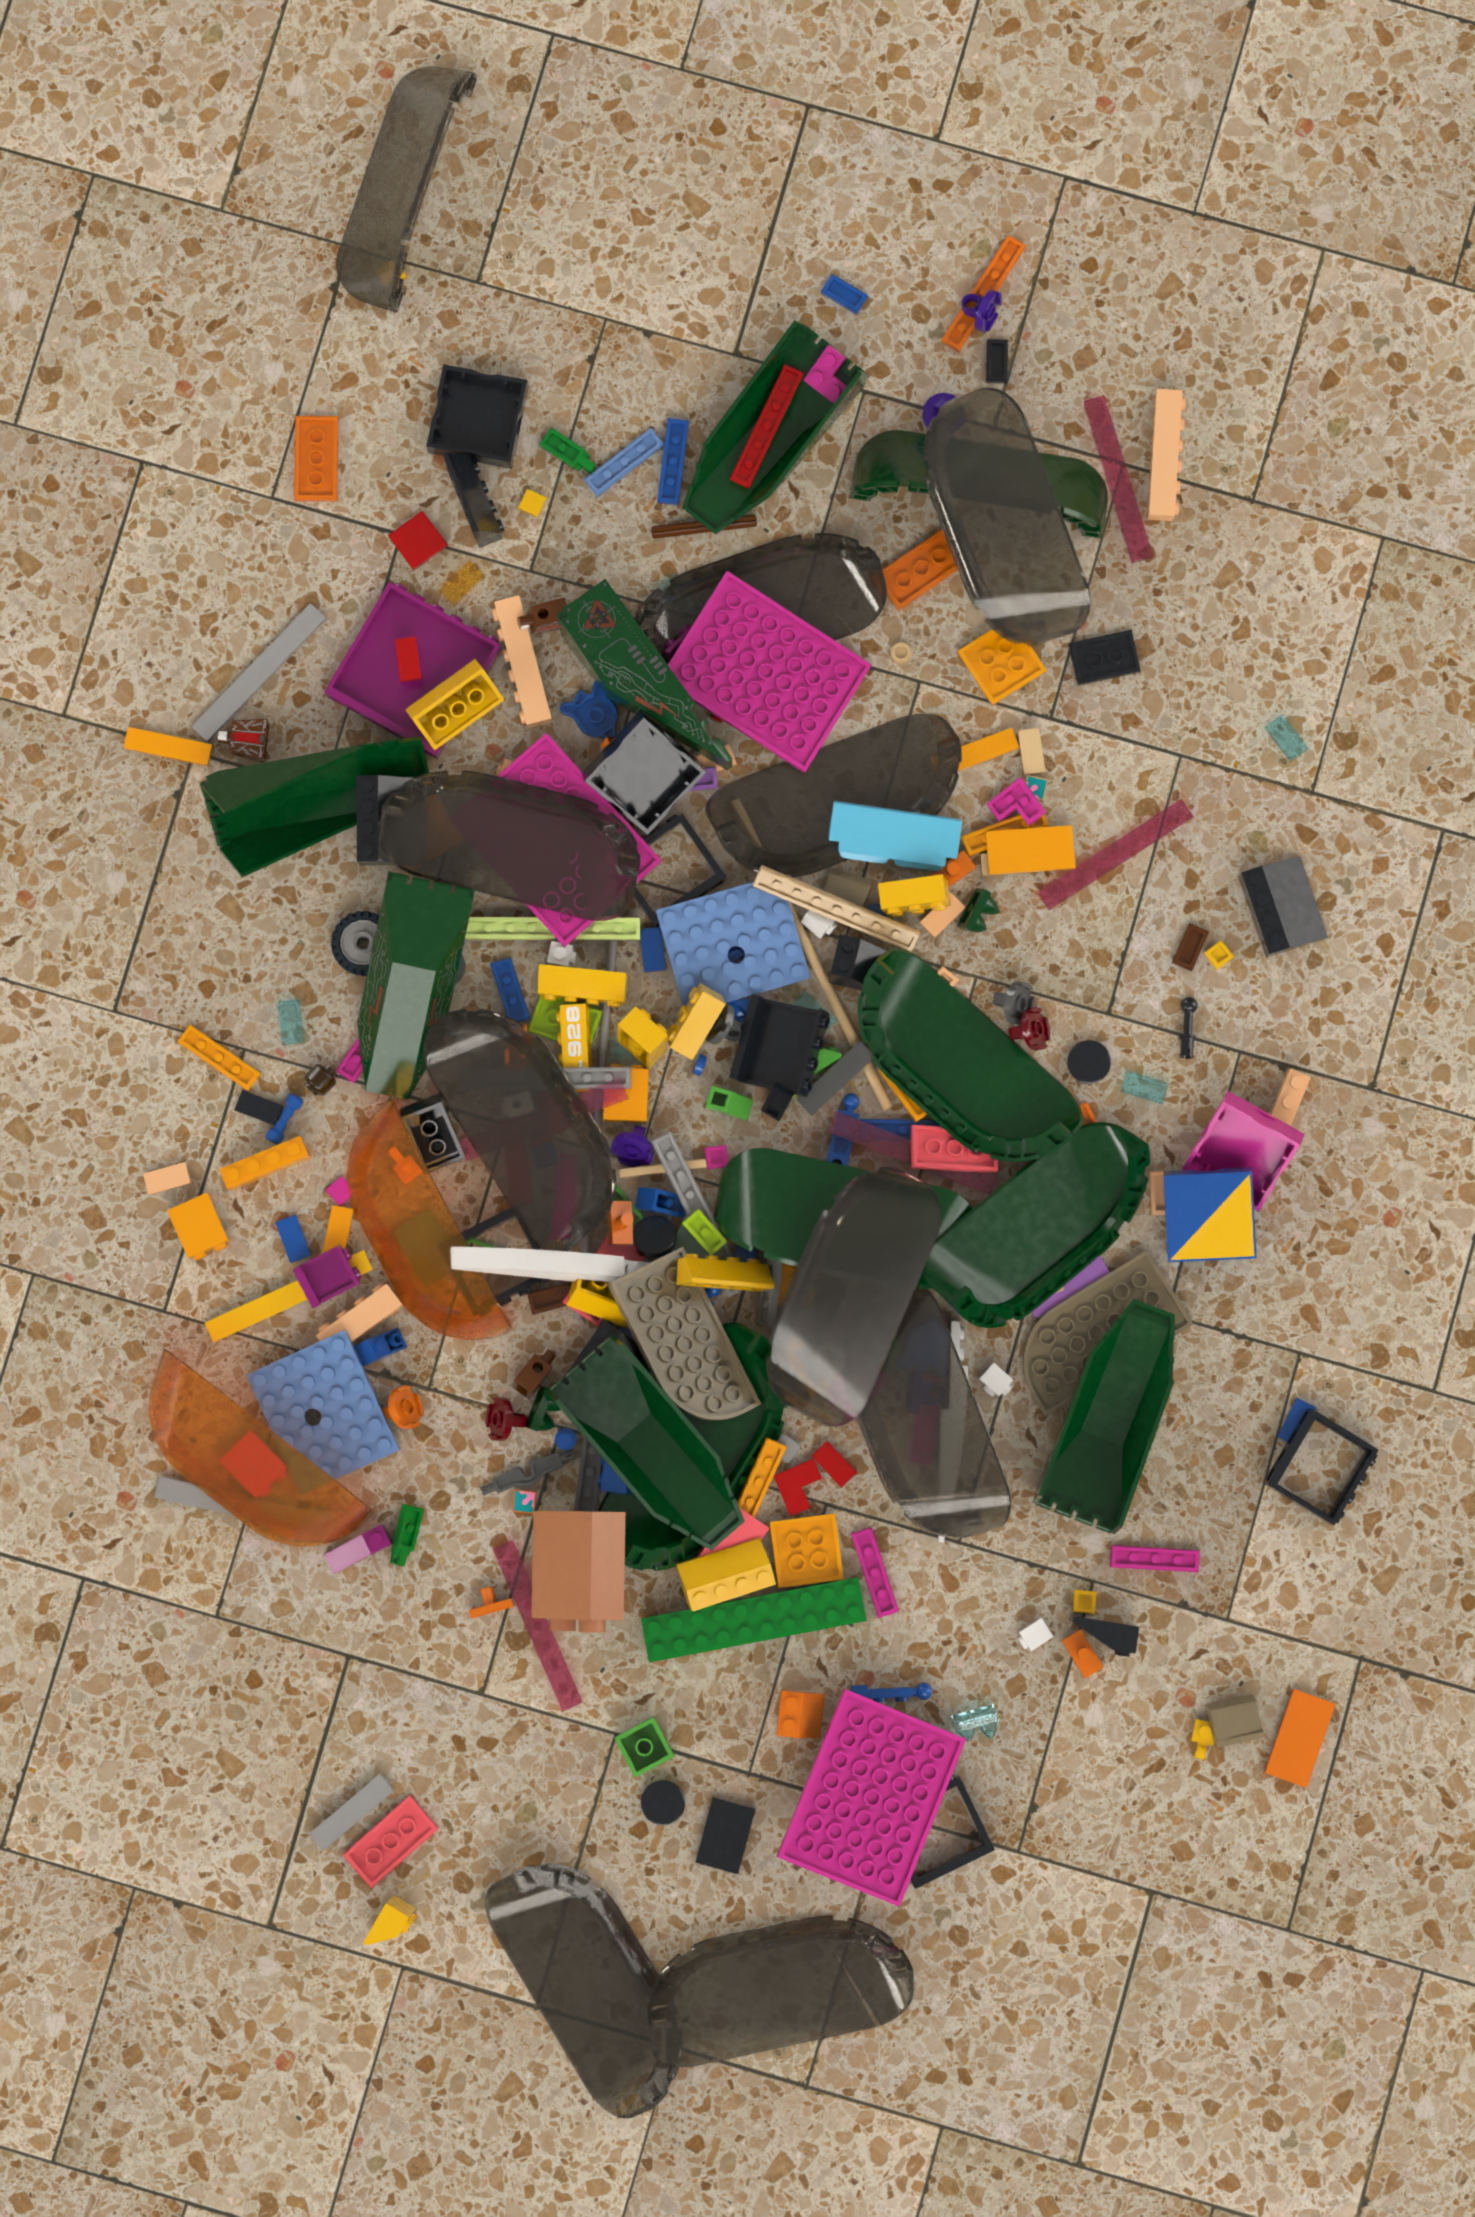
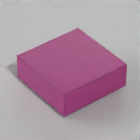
(716, 1157)
(339, 1191)

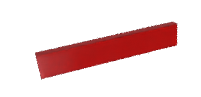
(766, 426)

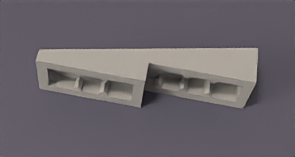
(351, 1812)

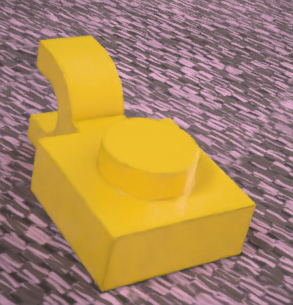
(1203, 1736)

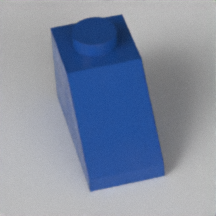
(659, 1202)

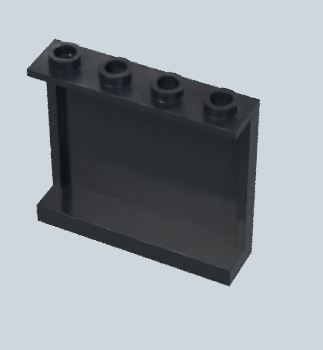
(779, 1045)

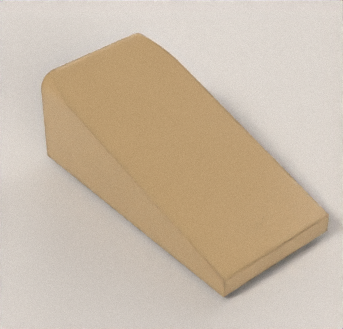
(1031, 751)

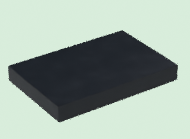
(1104, 657)
(725, 1835)

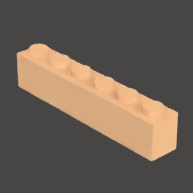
(1164, 455)
(523, 663)

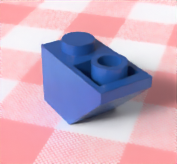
(380, 1347)
(611, 1482)

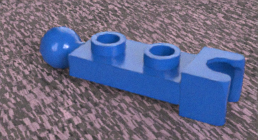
(840, 1147)
(922, 1691)

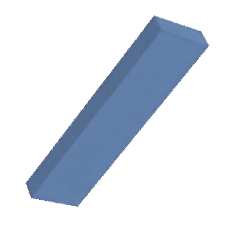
(624, 462)

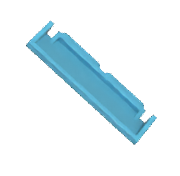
(886, 834)

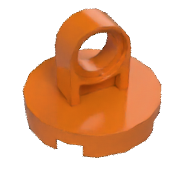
(404, 1408)

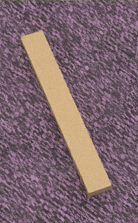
(836, 908)

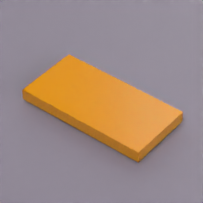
(1030, 850)

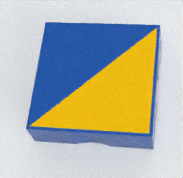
(1210, 1214)

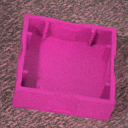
(1246, 1137)

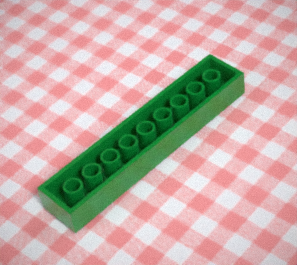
(754, 1619)

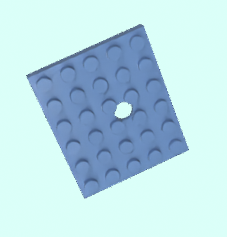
(743, 916)
(334, 1383)

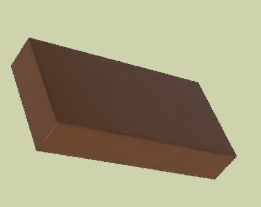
(1190, 947)
(548, 1298)

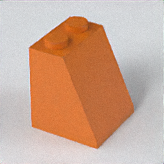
(800, 1714)

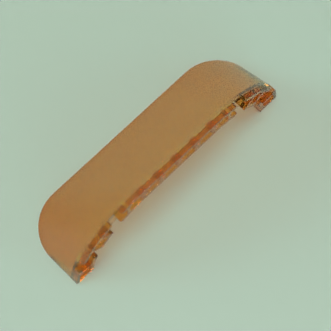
(415, 1232)
(246, 1463)

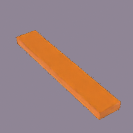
(991, 280)

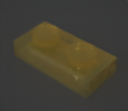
(461, 583)

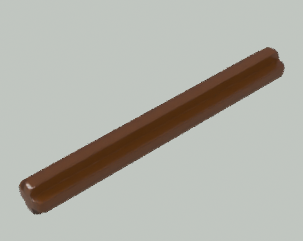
(696, 527)

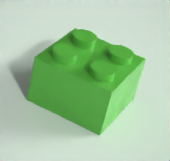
(644, 1746)

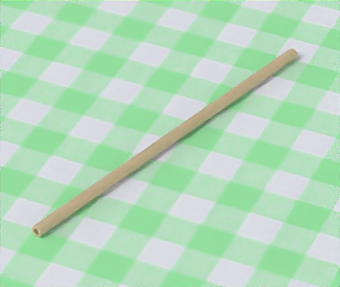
(839, 1009)

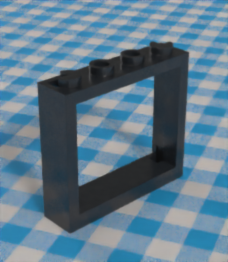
(702, 889)
(487, 1225)
(1357, 1477)
(963, 1858)

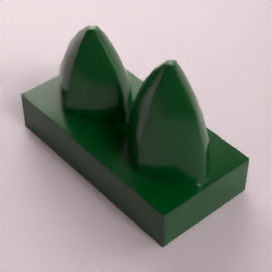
(979, 903)
(537, 1418)

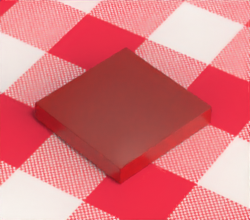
(417, 540)

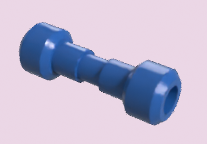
(276, 1134)

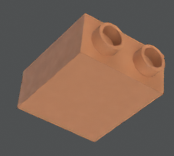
(578, 1569)

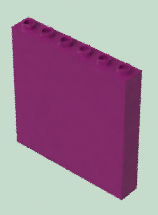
(370, 673)

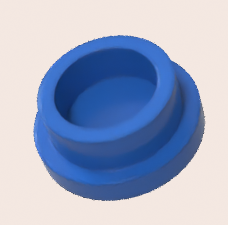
(565, 1439)

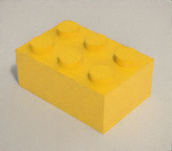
(914, 895)
(695, 1020)
(642, 1037)

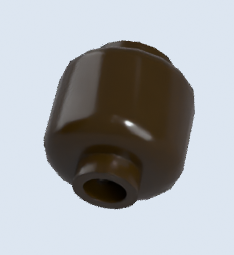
(320, 1079)

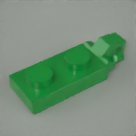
(567, 451)
(406, 1533)

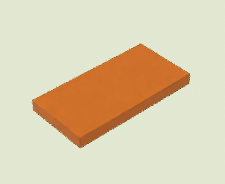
(316, 458)
(919, 570)
(1299, 1738)

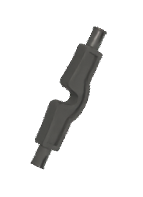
(516, 1476)

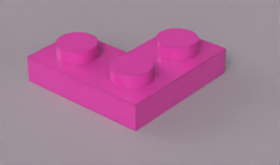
(823, 373)
(1017, 797)

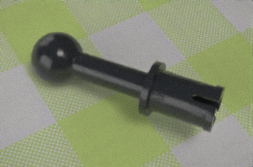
(1188, 1006)

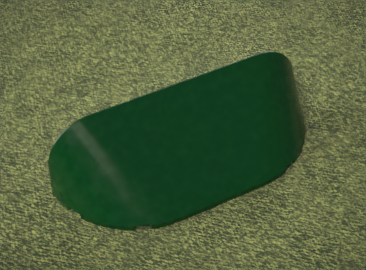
(897, 461)
(961, 1063)
(778, 1196)
(1040, 1227)
(735, 1440)

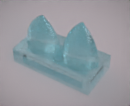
(984, 1718)

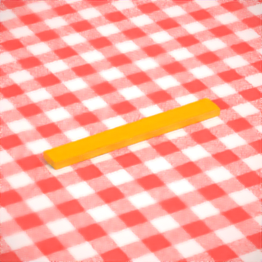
(269, 1304)

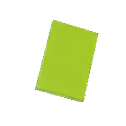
(545, 1019)

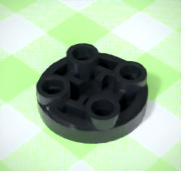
(1089, 1062)
(654, 1236)
(663, 1802)

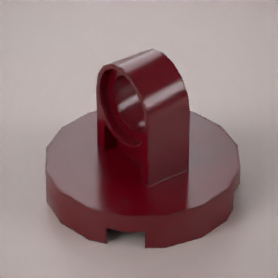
(1033, 1029)
(502, 1419)

